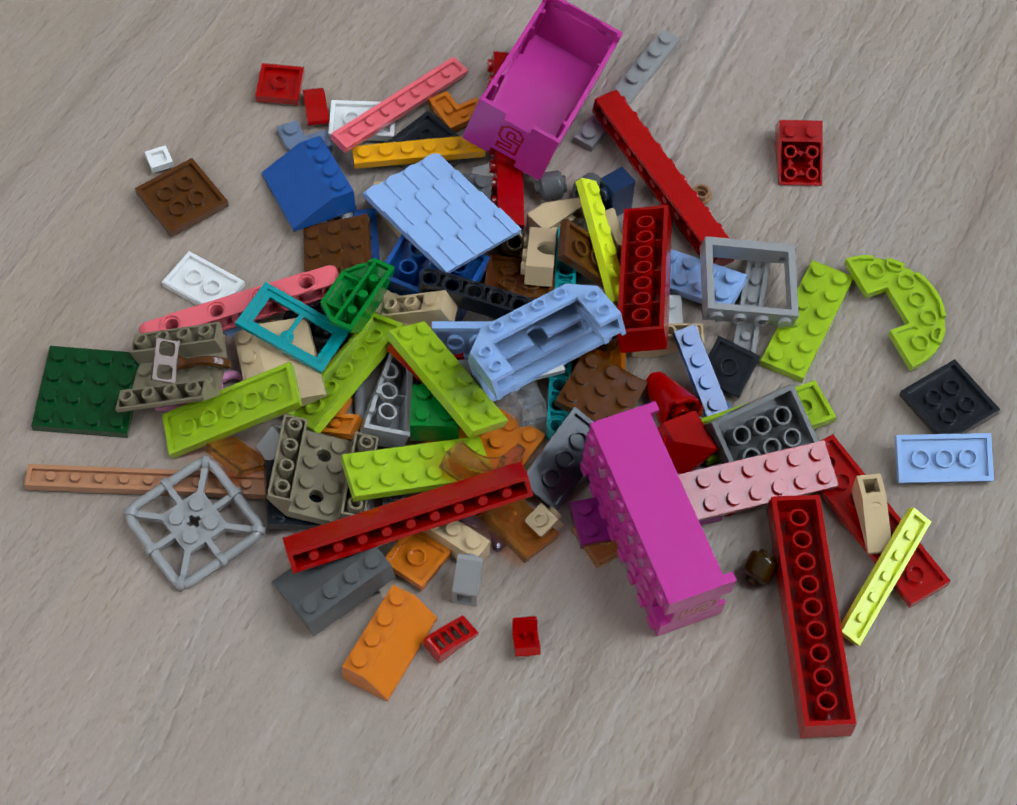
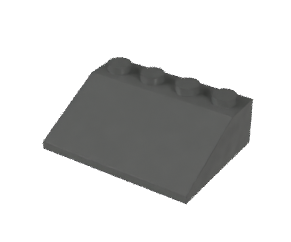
(762, 426)
(334, 588)

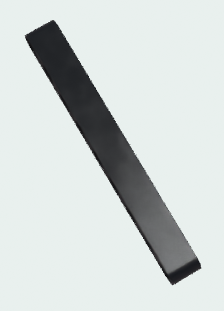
(484, 294)

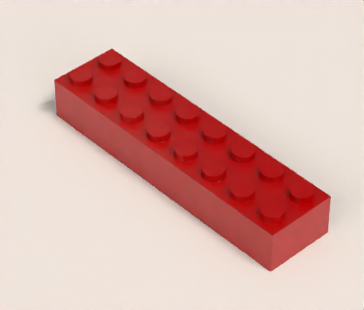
(645, 278)

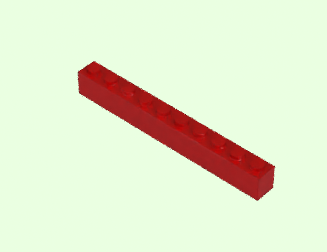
(657, 171)
(506, 179)
(407, 517)

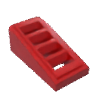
(431, 640)

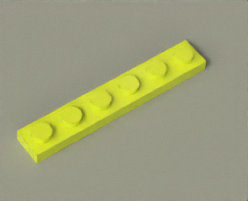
(600, 236)
(884, 576)

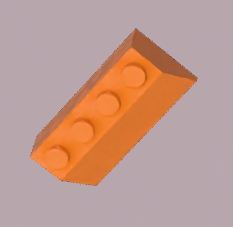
(389, 643)

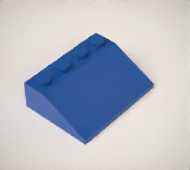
(309, 185)
(410, 262)

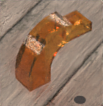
(463, 462)

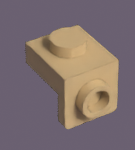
(543, 519)

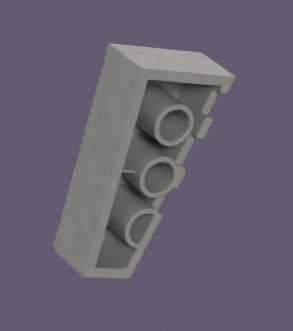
(390, 405)

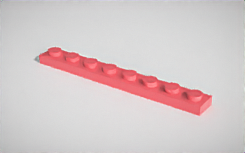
(398, 104)

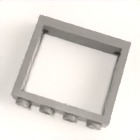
(751, 251)

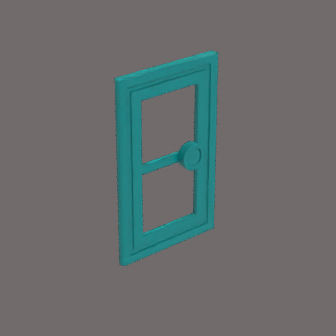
(285, 340)

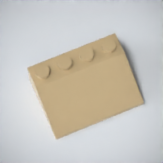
(258, 356)

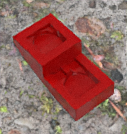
(316, 106)

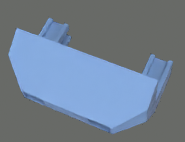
(542, 337)

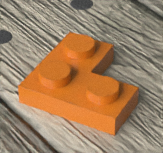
(450, 113)
(343, 424)

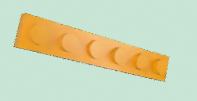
(413, 151)

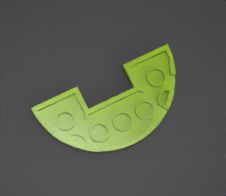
(913, 300)

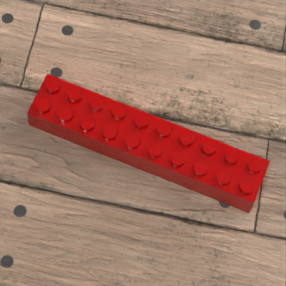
(811, 617)

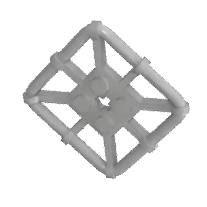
(192, 538)

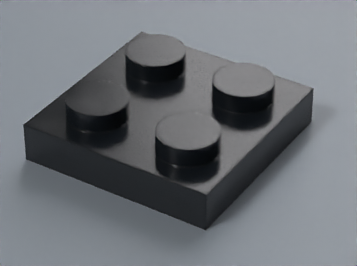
(732, 365)

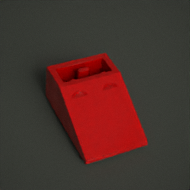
(799, 152)

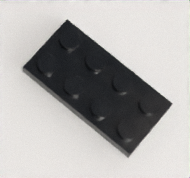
(557, 465)

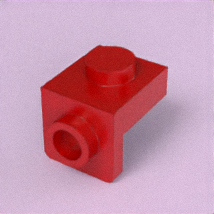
(525, 636)

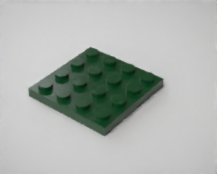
(83, 391)

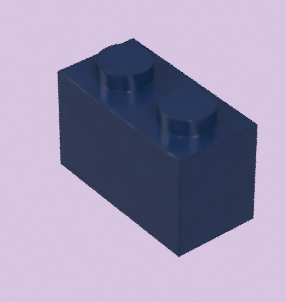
(617, 190)

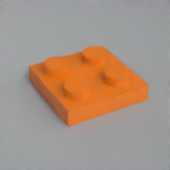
(418, 559)

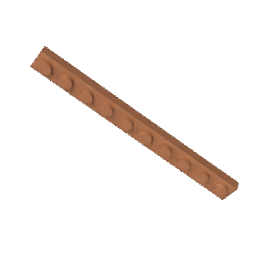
(132, 481)

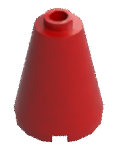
(670, 397)

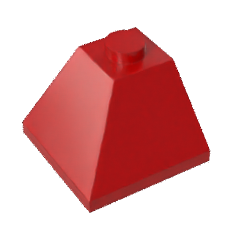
(687, 441)

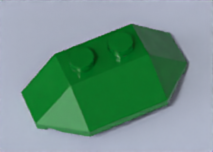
(357, 294)

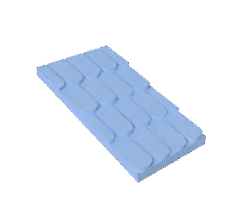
(441, 213)

